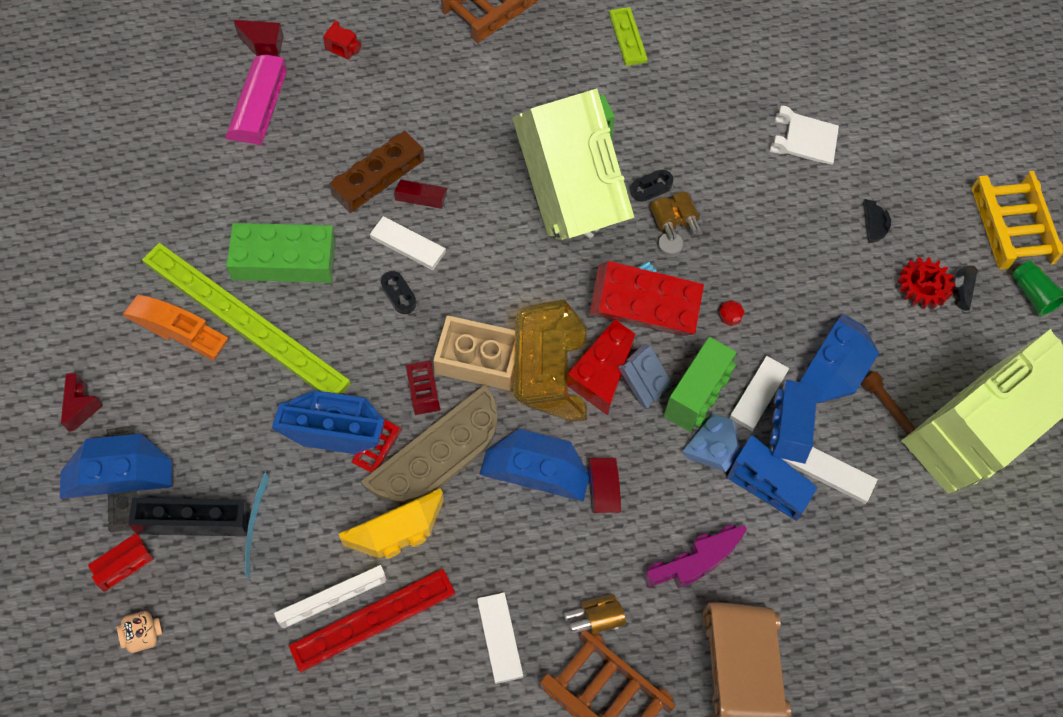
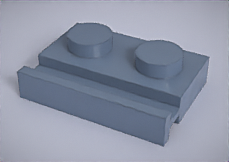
(645, 376)

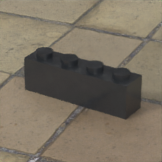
(189, 517)

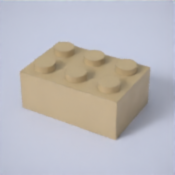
(476, 353)

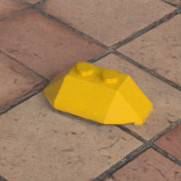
(396, 528)

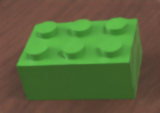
(701, 385)

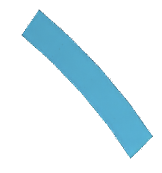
(259, 494)

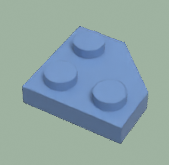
(715, 444)

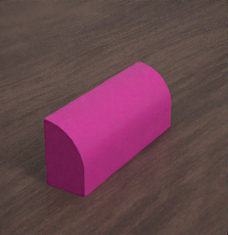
(257, 100)

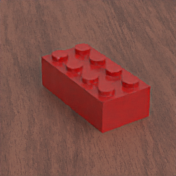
(646, 298)

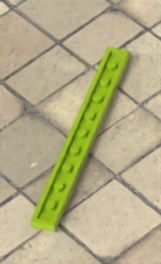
(245, 321)

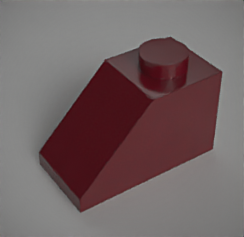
(260, 36)

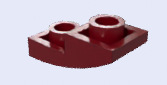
(605, 485)

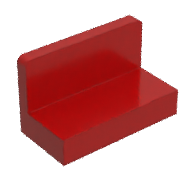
(119, 562)

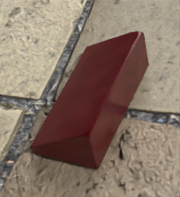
(420, 194)

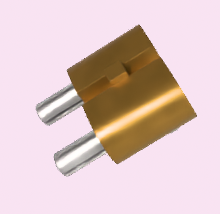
(675, 211)
(599, 615)

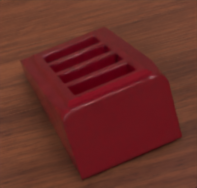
(425, 402)

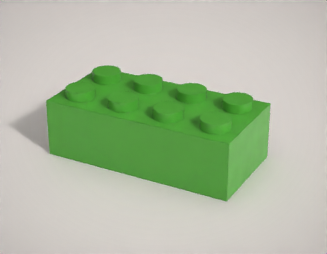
(281, 252)

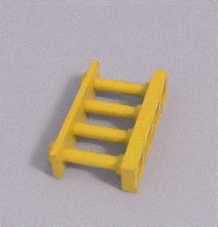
(1000, 234)

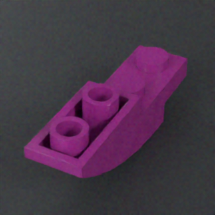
(707, 555)

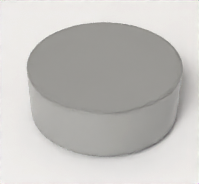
(670, 247)

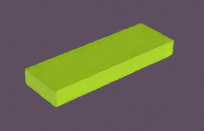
(628, 36)

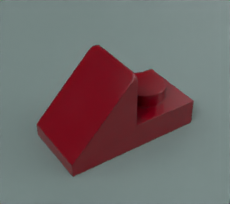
(76, 404)

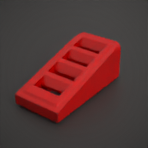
(389, 442)

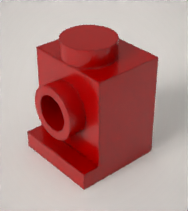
(341, 41)

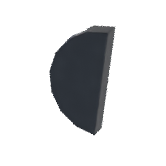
(877, 221)
(965, 282)

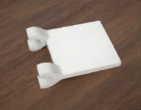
(806, 137)

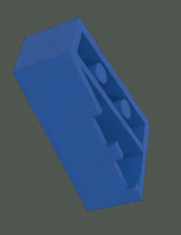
(794, 421)
(771, 479)

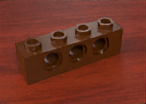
(372, 182)

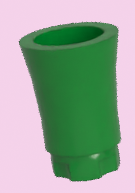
(1038, 288)

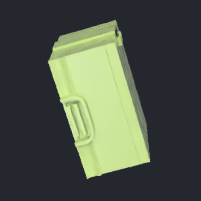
(573, 165)
(993, 416)

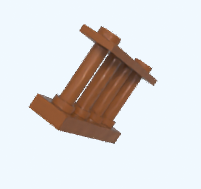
(491, 22)
(580, 705)

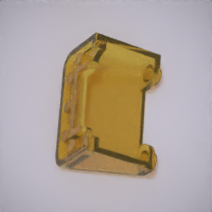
(542, 346)

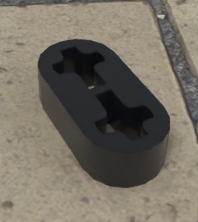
(651, 184)
(393, 295)

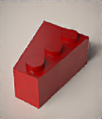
(597, 372)

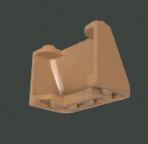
(745, 661)

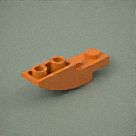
(176, 323)

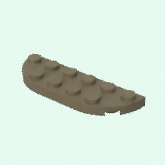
(438, 451)

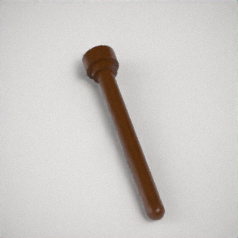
(875, 385)

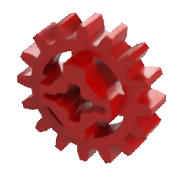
(928, 292)

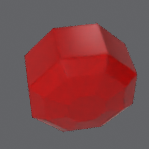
(731, 313)

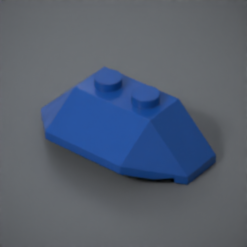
(841, 360)
(330, 422)
(538, 464)
(115, 466)

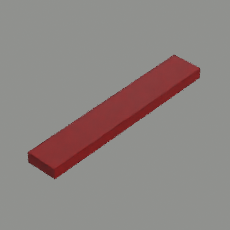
(371, 620)

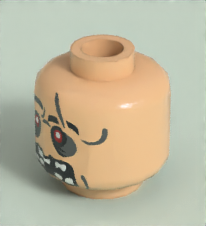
(138, 631)

